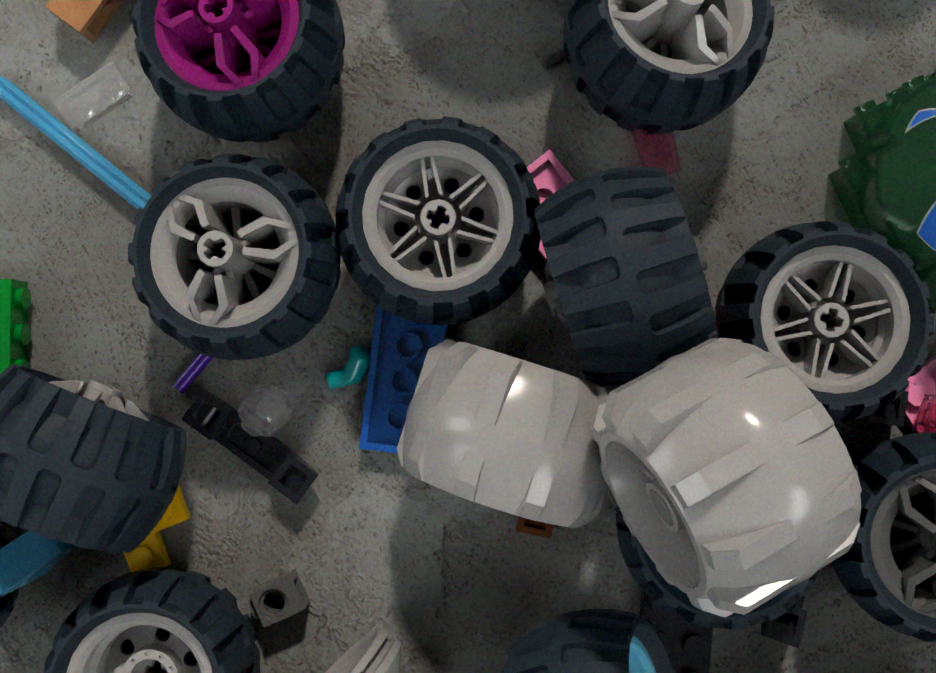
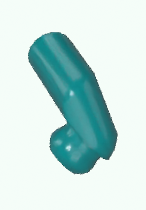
(353, 371)

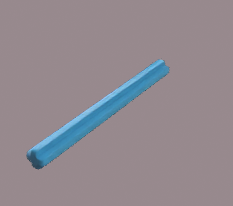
(73, 144)

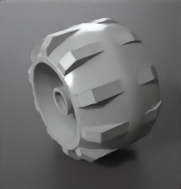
(506, 434)
(729, 474)

